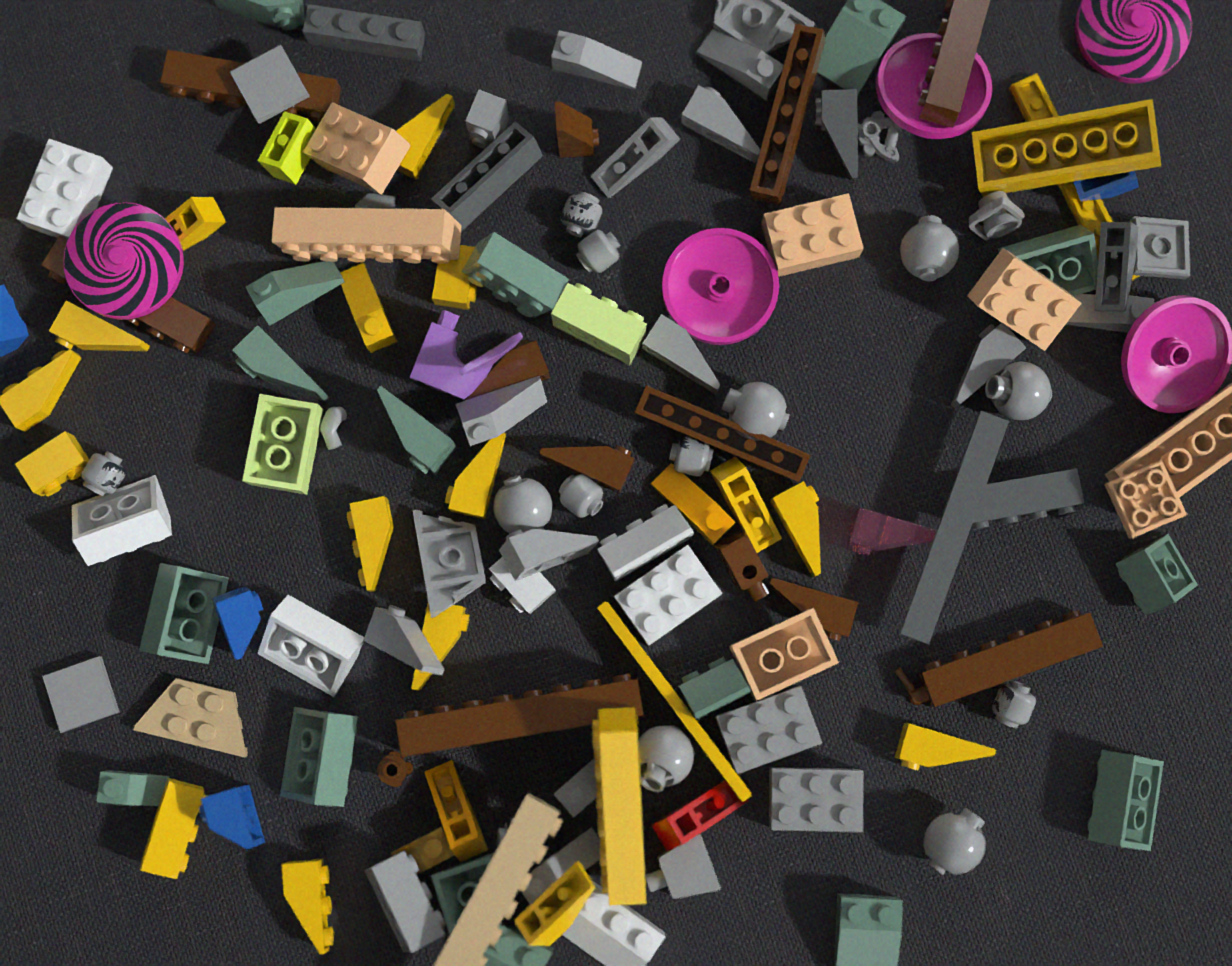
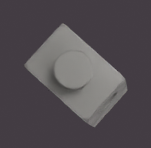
(685, 870)

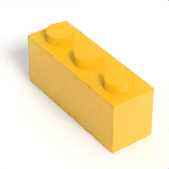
(172, 829)

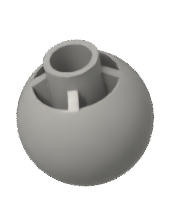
(929, 249)
(1019, 390)
(757, 409)
(522, 505)
(664, 757)
(955, 842)

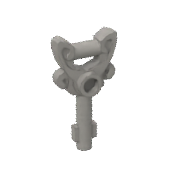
(869, 137)

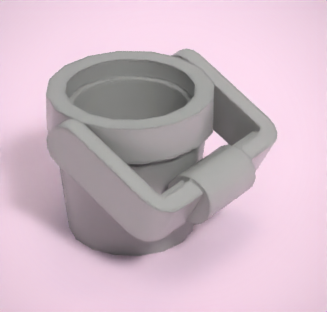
(998, 216)

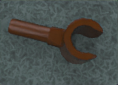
(916, 695)

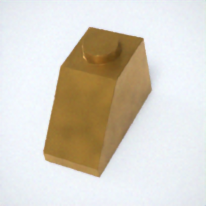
(428, 849)

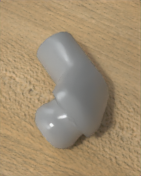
(376, 201)
(329, 425)

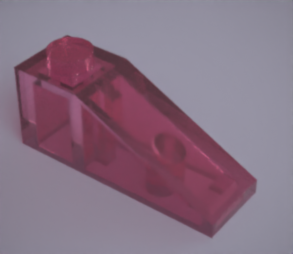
(881, 533)

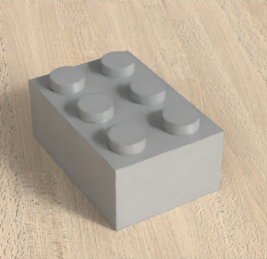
(768, 729)
(816, 799)

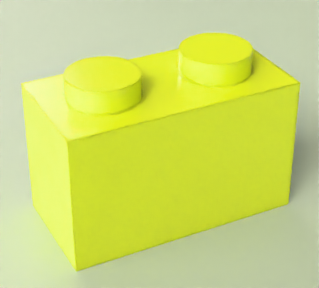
(284, 150)

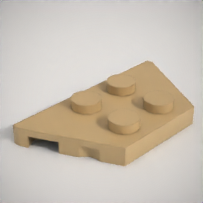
(196, 717)

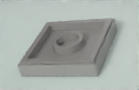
(269, 84)
(1162, 248)
(81, 694)

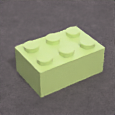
(599, 323)
(283, 444)

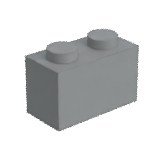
(486, 119)

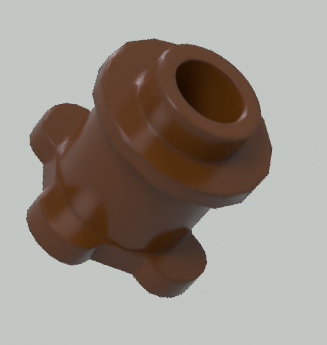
(403, 769)

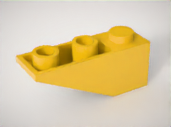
(37, 395)
(373, 533)
(306, 894)

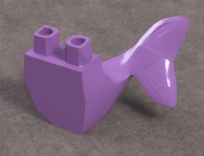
(443, 370)

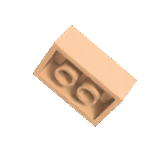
(357, 148)
(812, 235)
(1024, 299)

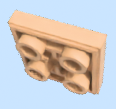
(1145, 499)

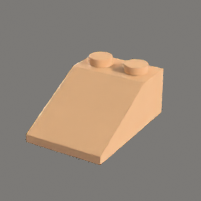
(784, 654)

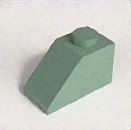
(130, 788)

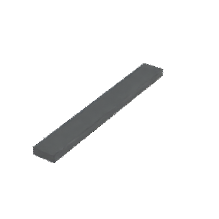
(954, 527)

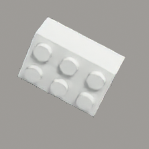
(63, 189)
(668, 595)

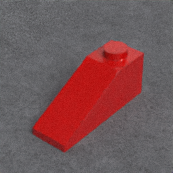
(697, 815)

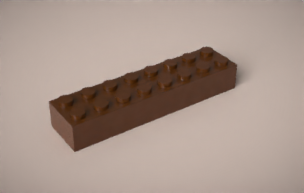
(514, 718)

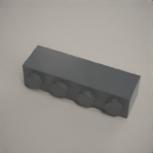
(364, 32)
(489, 175)
(1029, 497)

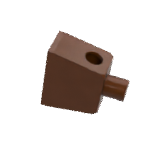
(736, 554)

